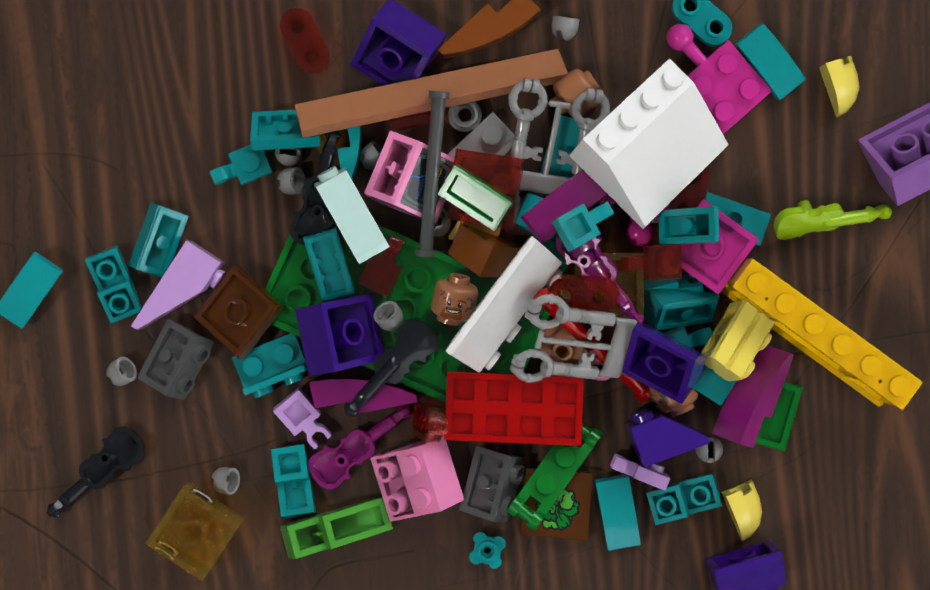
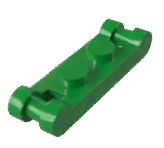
(552, 478)

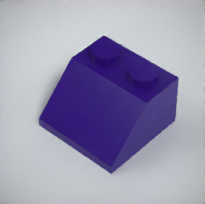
(397, 45)
(339, 334)
(663, 363)
(661, 437)
(748, 568)

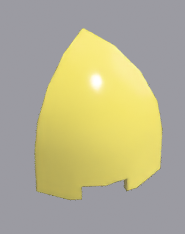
(841, 84)
(744, 508)

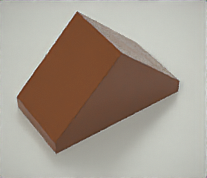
(482, 251)

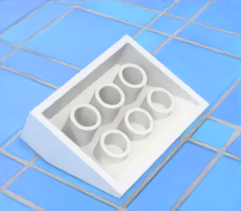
(652, 144)
(504, 305)

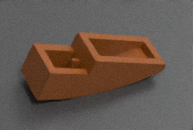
(490, 28)

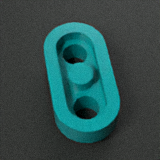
(700, 21)

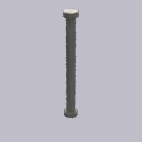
(432, 174)

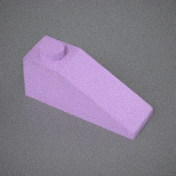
(186, 278)

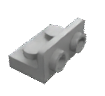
(488, 137)

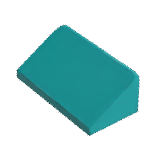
(158, 240)

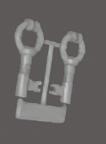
(545, 182)
(597, 319)

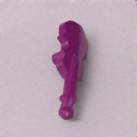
(595, 263)
(332, 464)

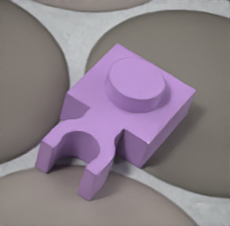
(299, 414)
(651, 474)

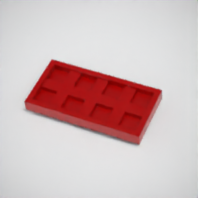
(513, 411)

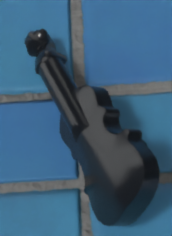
(314, 213)
(413, 343)
(120, 450)

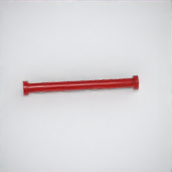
(641, 391)

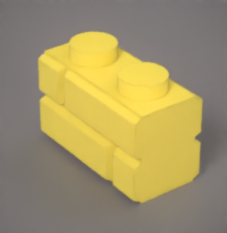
(737, 341)

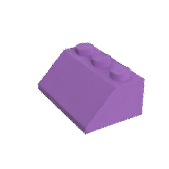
(901, 155)

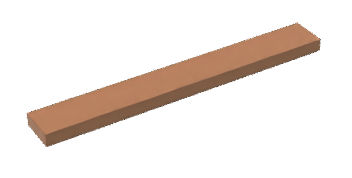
(413, 95)

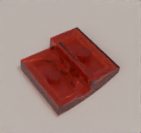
(498, 171)

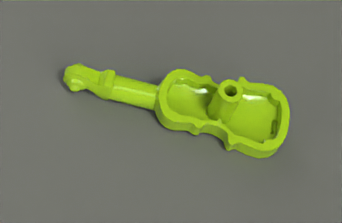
(804, 219)

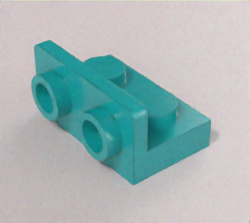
(279, 131)
(270, 364)

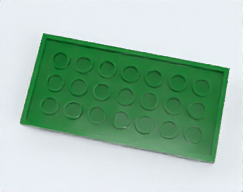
(296, 287)

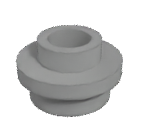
(469, 125)

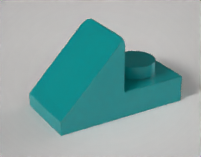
(689, 226)

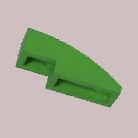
(335, 528)

